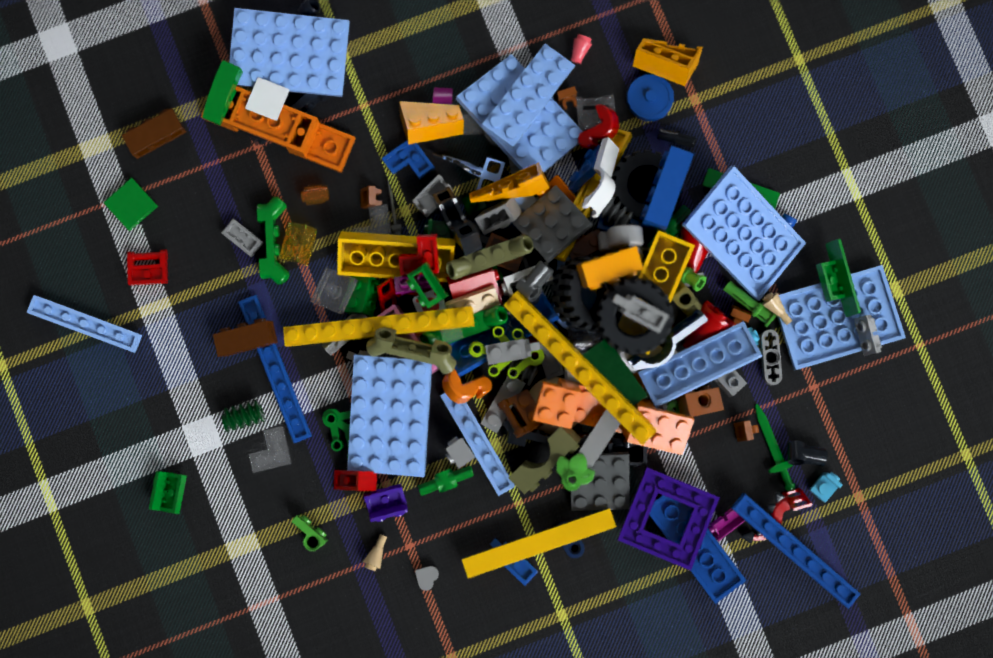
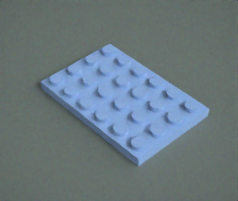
(290, 51)
(546, 139)
(744, 233)
(824, 332)
(389, 415)

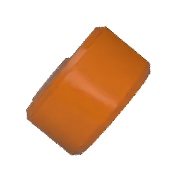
(463, 393)

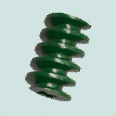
(243, 415)

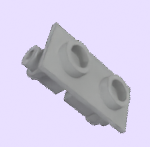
(865, 326)

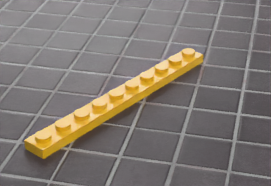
(366, 327)
(580, 368)

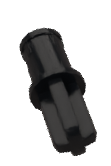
(676, 138)

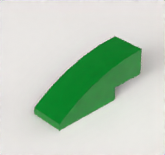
(222, 92)

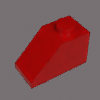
(355, 480)

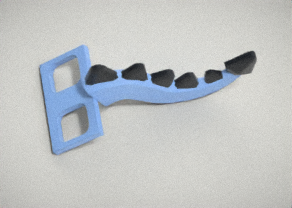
(478, 171)

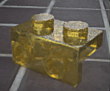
(298, 243)

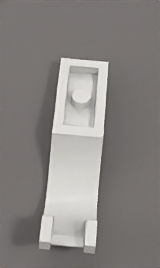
(604, 167)

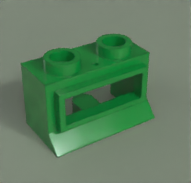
(432, 280)

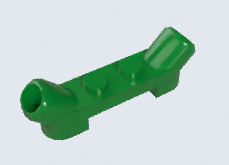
(270, 266)
(483, 321)

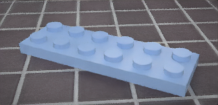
(528, 96)
(700, 364)

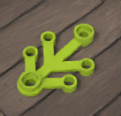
(503, 338)

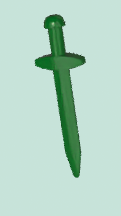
(781, 465)

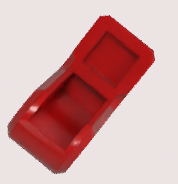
(608, 128)

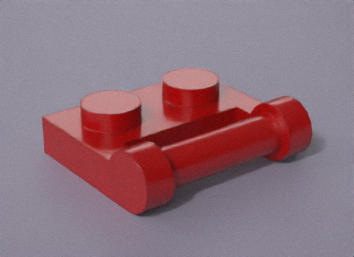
(147, 274)

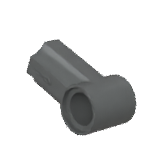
(531, 285)

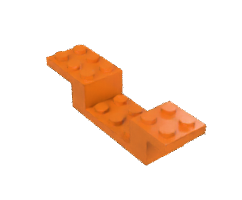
(294, 129)
(571, 402)

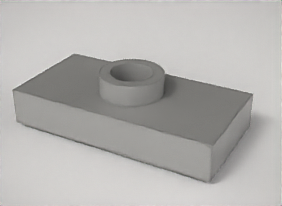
(242, 237)
(551, 366)

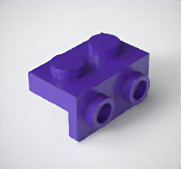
(386, 503)

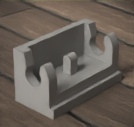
(424, 200)

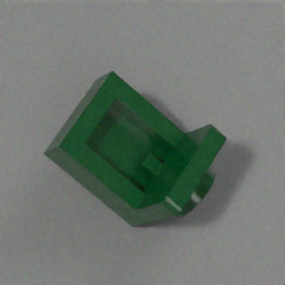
(476, 207)

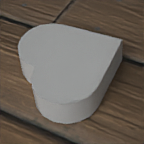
(426, 577)

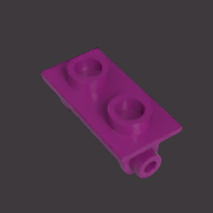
(402, 287)
(724, 525)

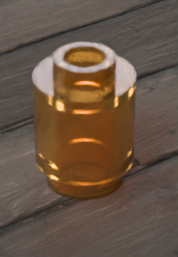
(315, 194)

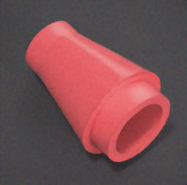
(580, 48)

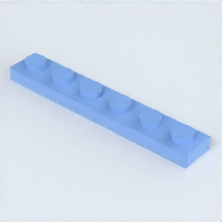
(84, 323)
(479, 445)

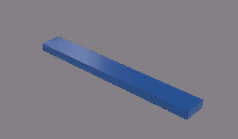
(278, 376)
(795, 550)

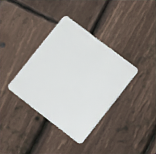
(267, 99)

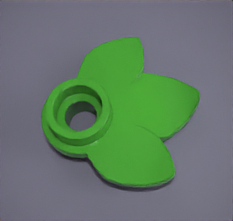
(576, 469)

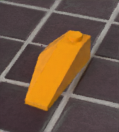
(519, 184)

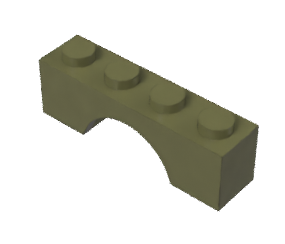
(529, 473)

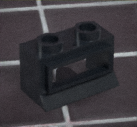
(635, 459)

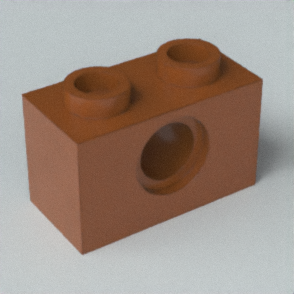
(710, 401)

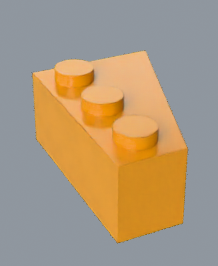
(667, 61)
(430, 121)
(609, 267)

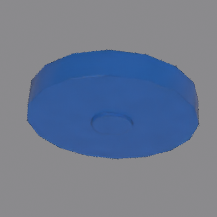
(650, 97)

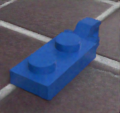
(521, 569)

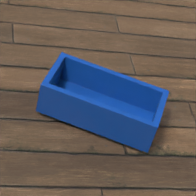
(667, 188)

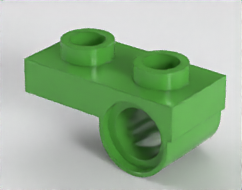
(304, 524)

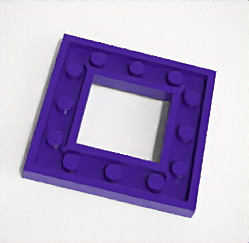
(695, 530)

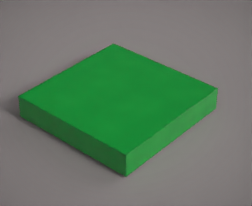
(130, 204)

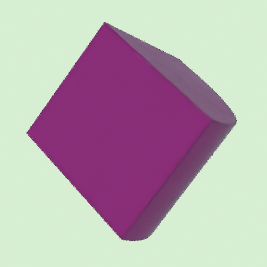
(443, 95)

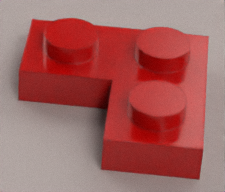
(427, 252)

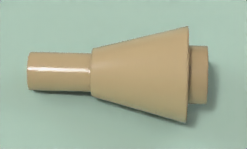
(774, 304)
(374, 558)

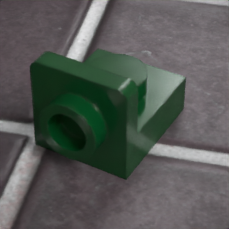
(438, 228)

